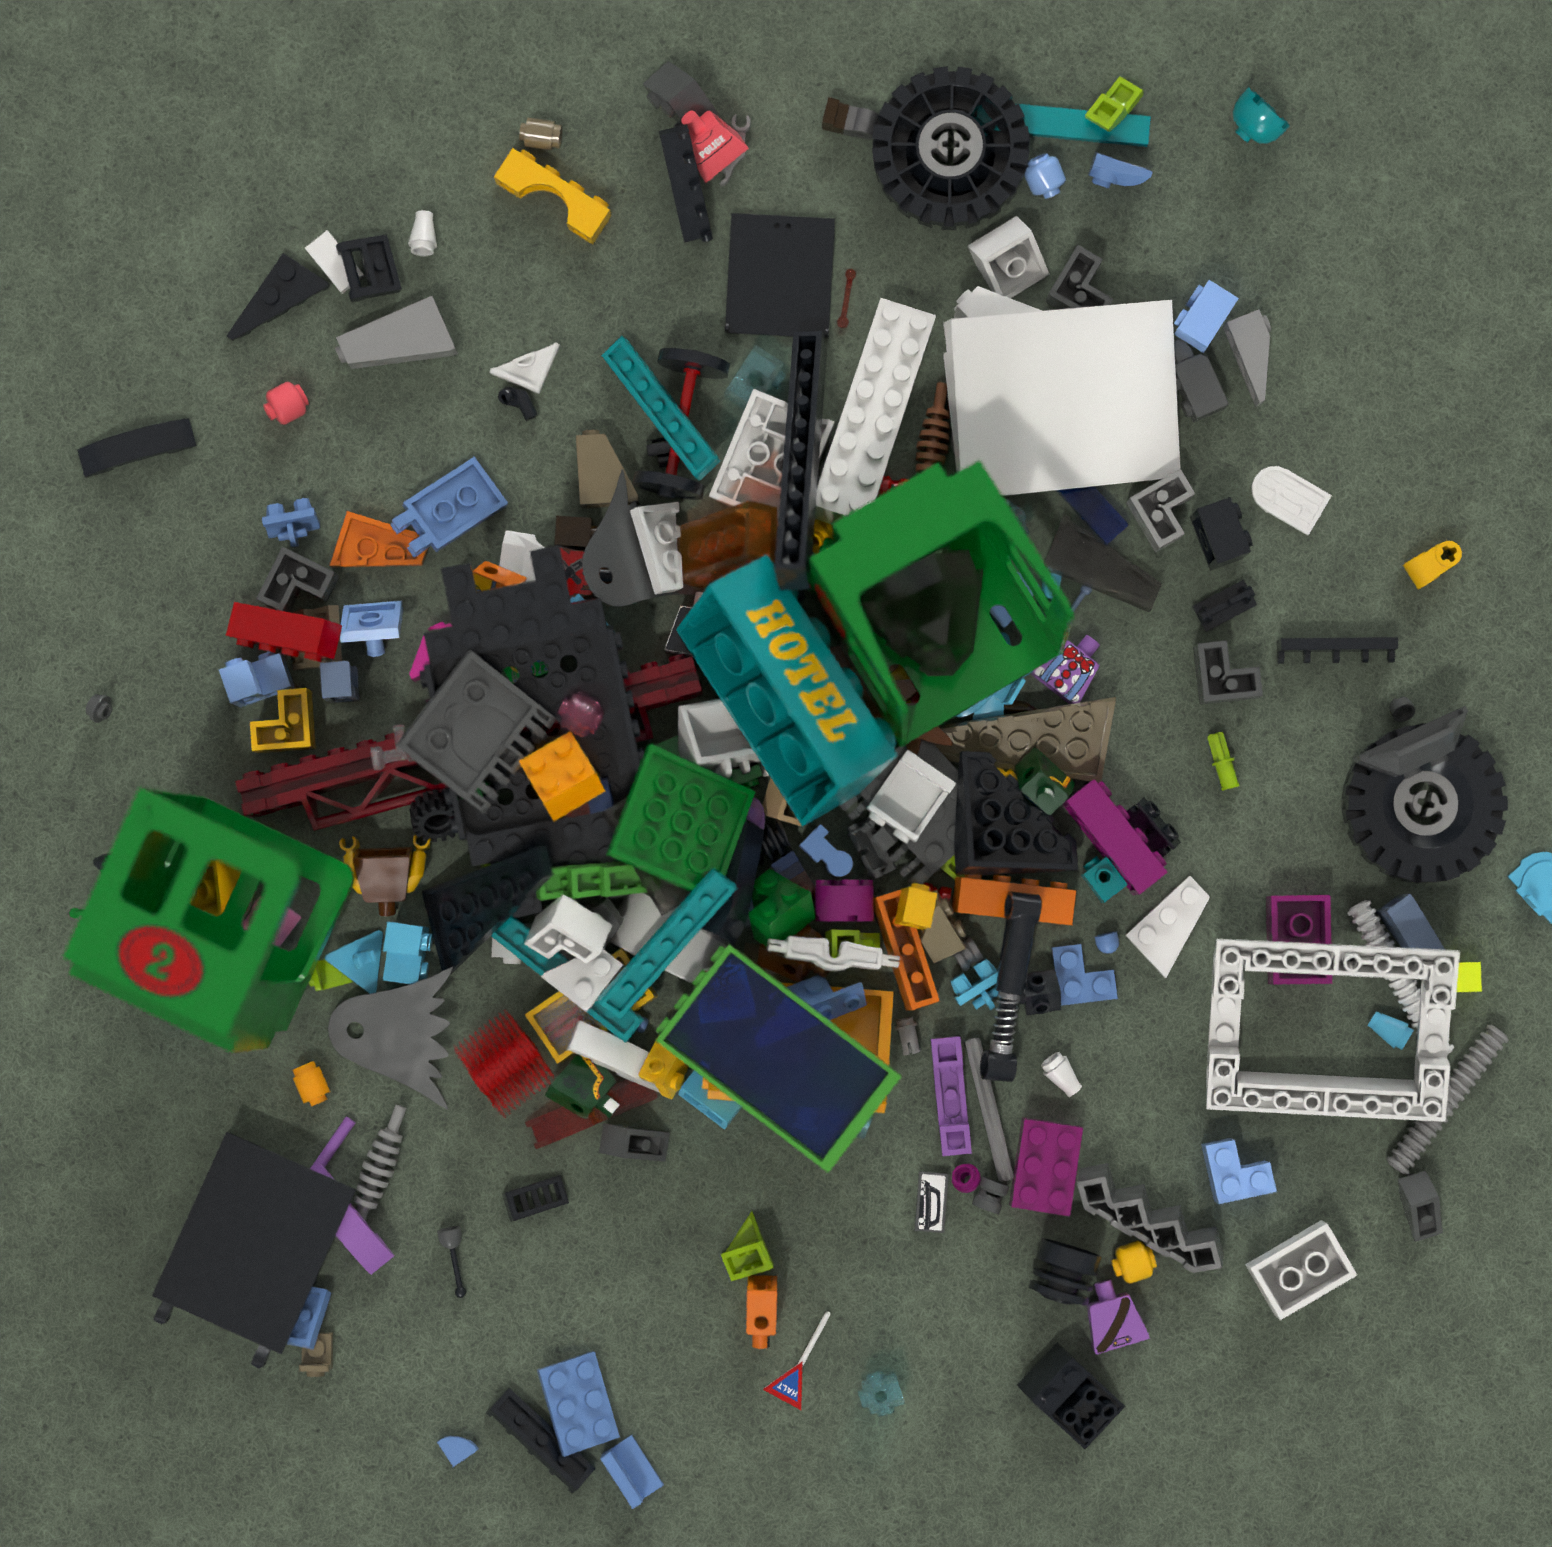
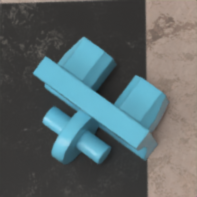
(965, 991)

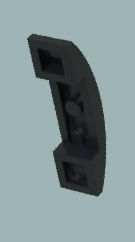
(136, 445)

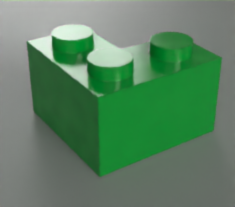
(779, 908)

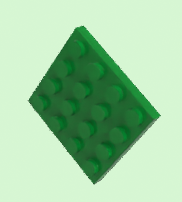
(679, 819)

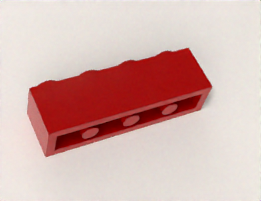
(284, 631)

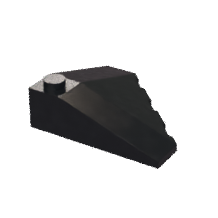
(1001, 828)

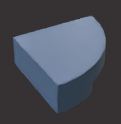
(457, 1448)

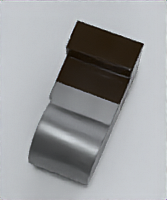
(849, 119)

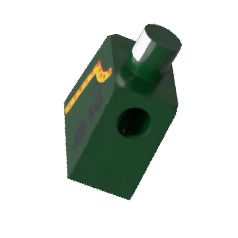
(1046, 785)
(583, 1088)

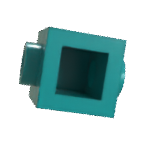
(1113, 883)

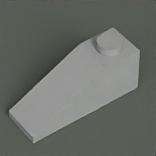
(1250, 345)

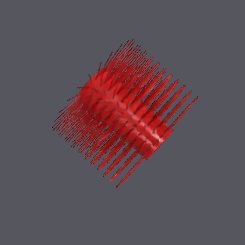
(504, 1063)

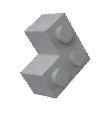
(1154, 506)

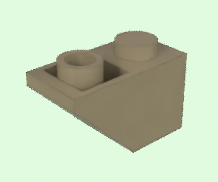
(945, 934)

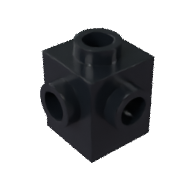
(1041, 993)

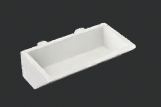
(713, 739)

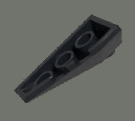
(731, 917)

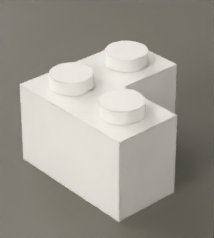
(570, 928)

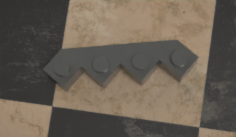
(1161, 1229)

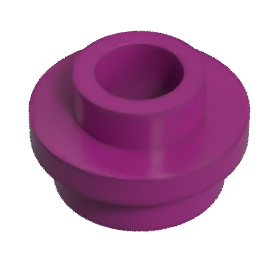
(959, 1175)

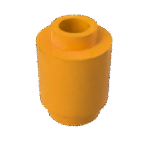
(311, 1083)

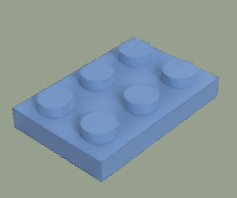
(578, 1403)

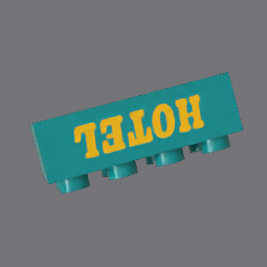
(787, 690)

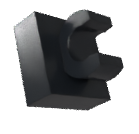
(660, 448)

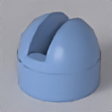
(1107, 942)

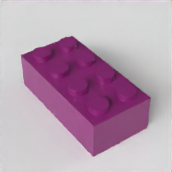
(1114, 836)

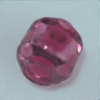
(580, 715)

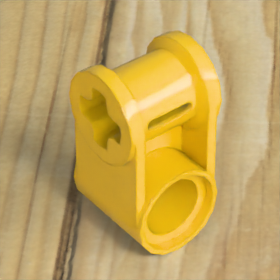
(1429, 565)

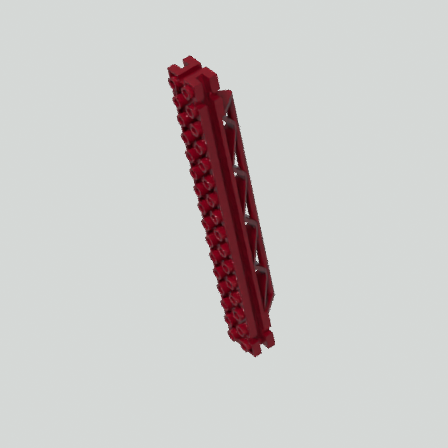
(302, 783)

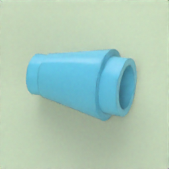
(1391, 1030)

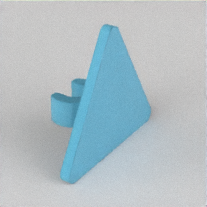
(359, 960)

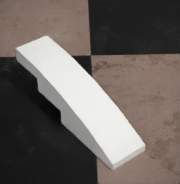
(609, 1052)

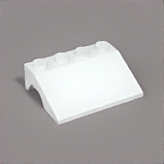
(756, 454)

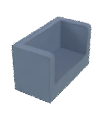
(339, 682)

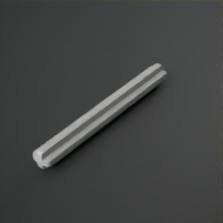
(989, 1112)

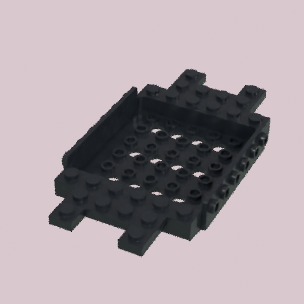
(516, 629)

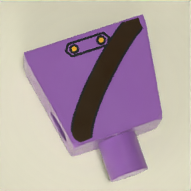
(1113, 1320)

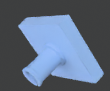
(371, 624)

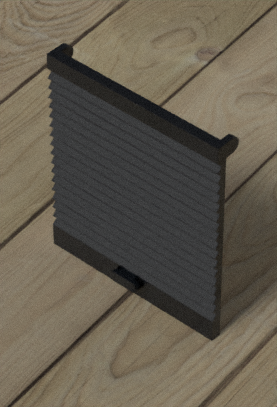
(779, 275)

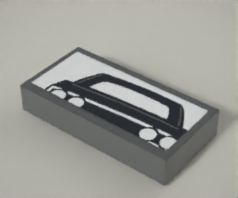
(931, 1201)

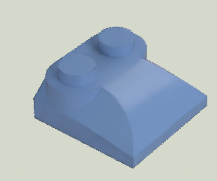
(1111, 170)

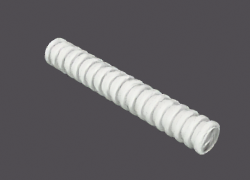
(1375, 936)

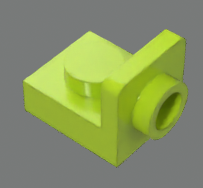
(327, 976)

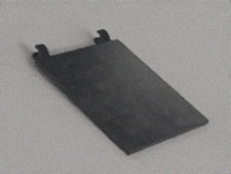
(253, 1244)

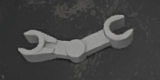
(742, 132)

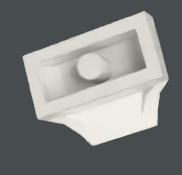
(516, 553)

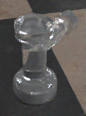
(381, 757)

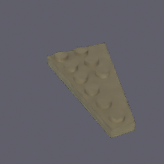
(1068, 735)

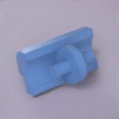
(292, 524)

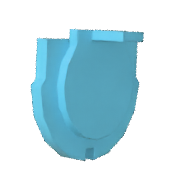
(1534, 882)

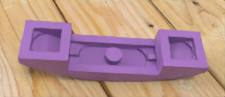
(950, 1096)
(359, 1238)

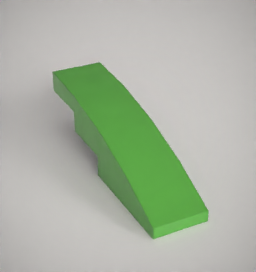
(592, 880)

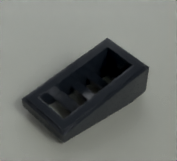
(511, 1206)

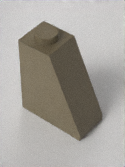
(599, 471)

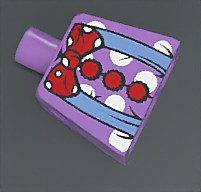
(1071, 671)

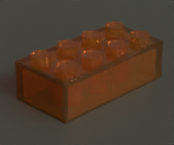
(726, 542)

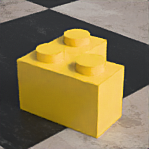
(292, 730)

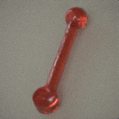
(842, 321)

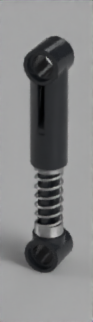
(1021, 915)

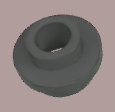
(99, 707)

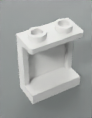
(909, 797)

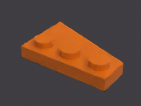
(373, 544)

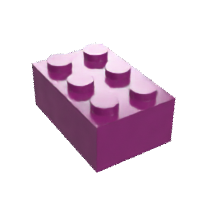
(1298, 921)
(1046, 1166)

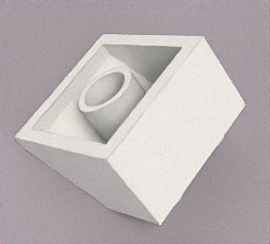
(1009, 258)

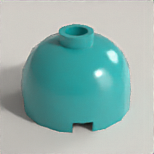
(1257, 119)

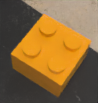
(562, 776)

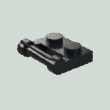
(378, 267)

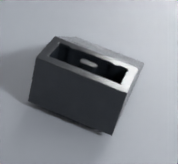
(1070, 1395)

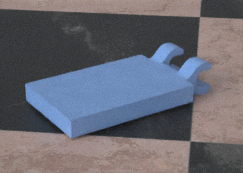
(450, 507)

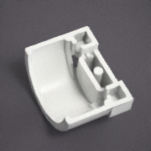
(641, 923)

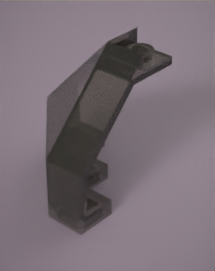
(928, 610)

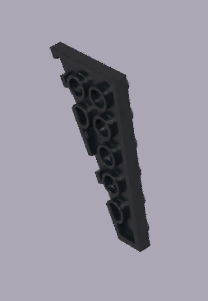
(478, 903)

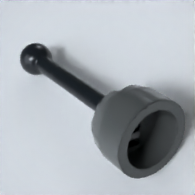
(451, 1238)

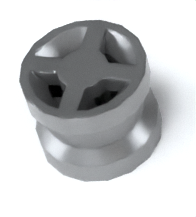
(968, 955)

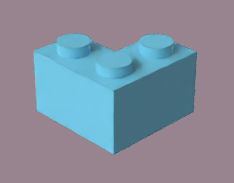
(406, 952)

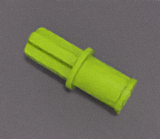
(1222, 761)

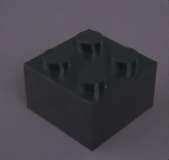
(1221, 533)

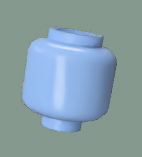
(1044, 175)

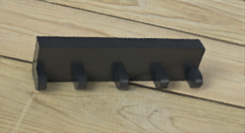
(685, 184)
(1337, 645)
(539, 1439)

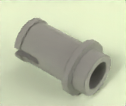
(908, 1035)

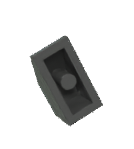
(634, 1142)
(1420, 1205)

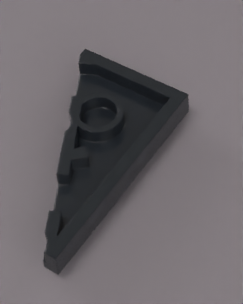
(283, 288)

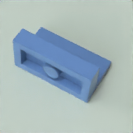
(631, 1471)

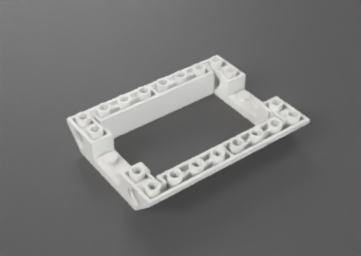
(1323, 1094)

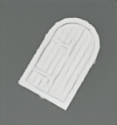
(1289, 497)

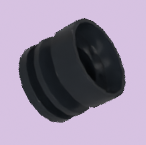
(1064, 1272)

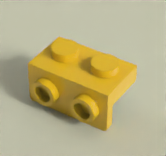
(664, 1070)

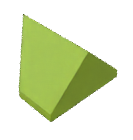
(747, 1252)

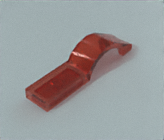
(564, 1123)

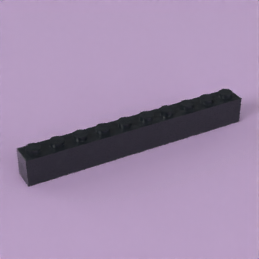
(801, 461)

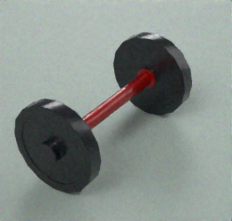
(693, 364)

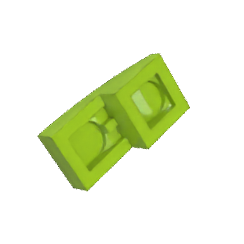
(1115, 104)

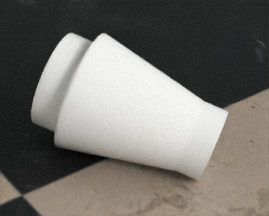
(423, 234)
(1061, 1073)

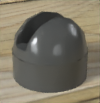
(1407, 711)

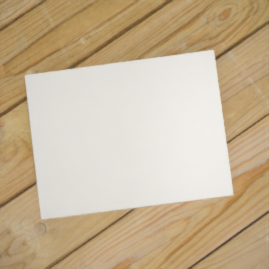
(1065, 396)

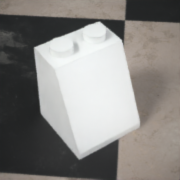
(986, 303)

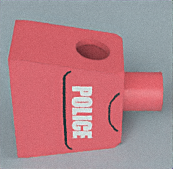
(713, 143)

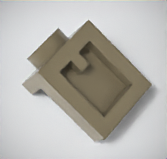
(320, 1359)

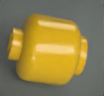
(1134, 1262)

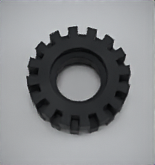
(429, 826)

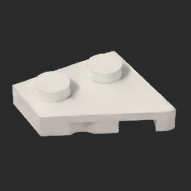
(582, 980)

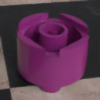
(844, 900)

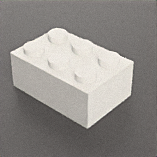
(1301, 1269)

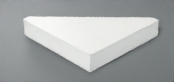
(528, 370)

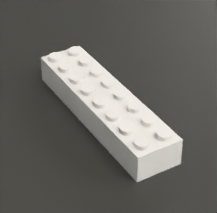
(873, 410)

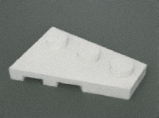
(658, 542)
(1169, 924)

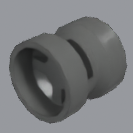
(987, 1201)

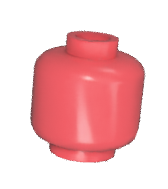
(285, 403)

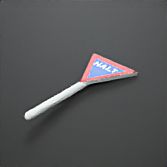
(789, 1385)

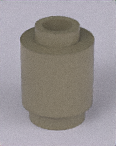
(541, 134)

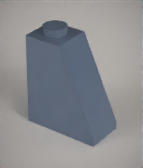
(1408, 924)

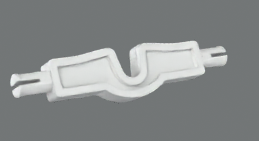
(817, 951)

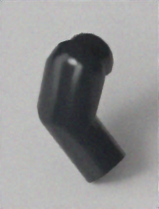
(520, 399)

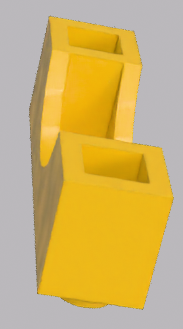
(523, 175)

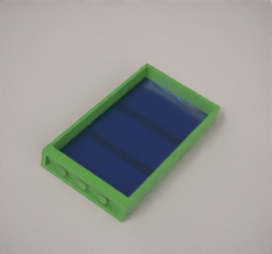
(777, 1057)

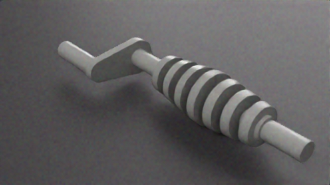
(378, 1168)

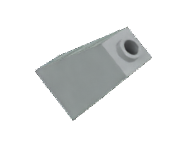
(397, 338)

